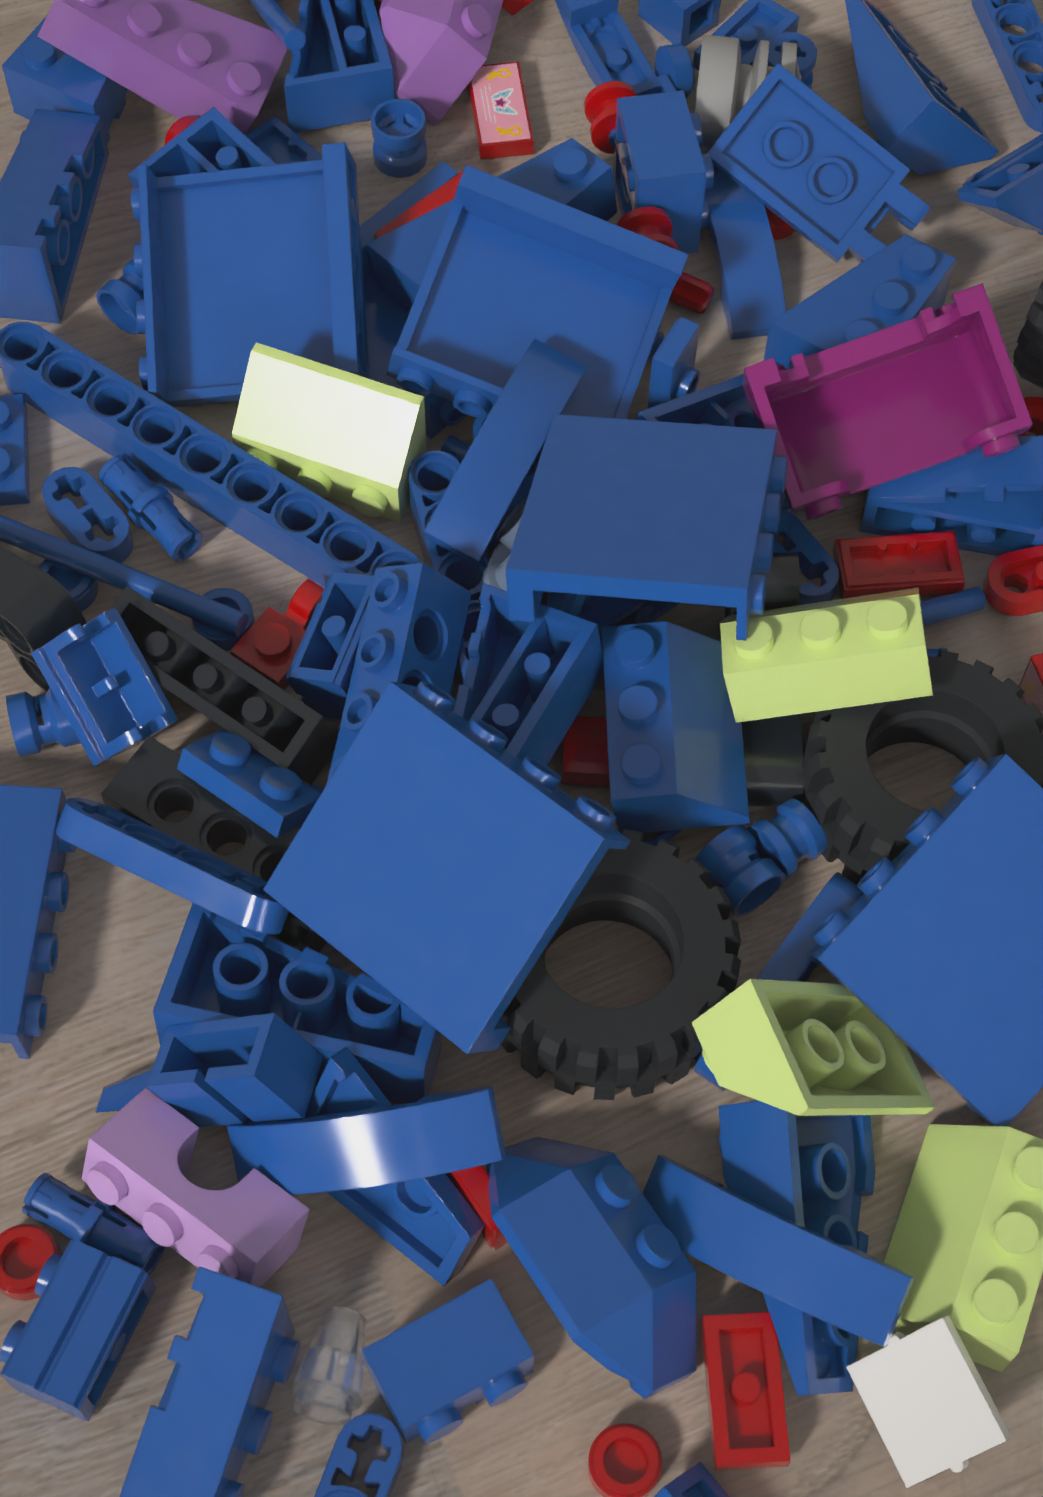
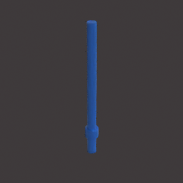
(121, 575)

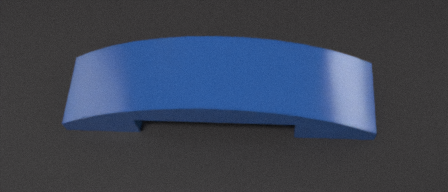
(608, 46)
(745, 258)
(503, 451)
(372, 1144)
(777, 1254)

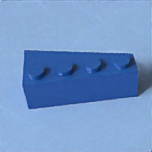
(562, 173)

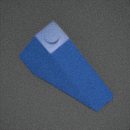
(815, 1177)

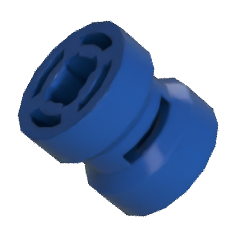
(399, 137)
(119, 299)
(26, 725)
(740, 870)

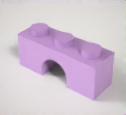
(140, 1168)

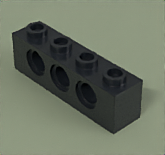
(228, 689)
(153, 788)

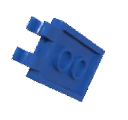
(815, 168)

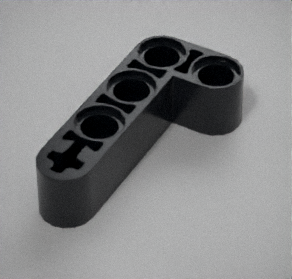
(32, 611)
(775, 744)

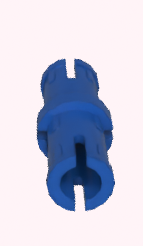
(150, 507)
(90, 1222)

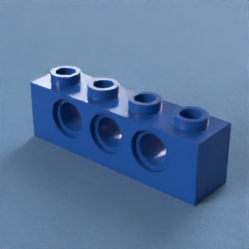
(406, 637)

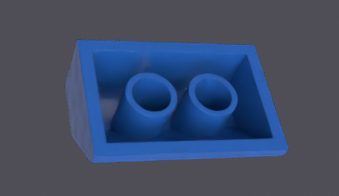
(671, 731)

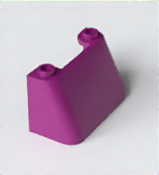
(890, 403)

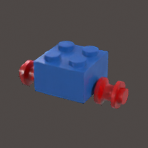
(656, 162)

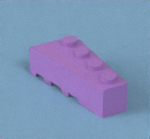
(172, 53)

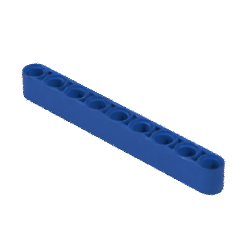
(179, 452)

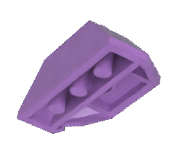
(437, 48)

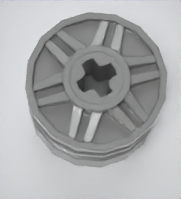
(728, 85)

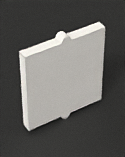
(928, 1402)

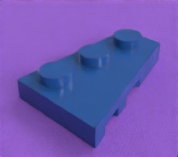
(418, 1216)

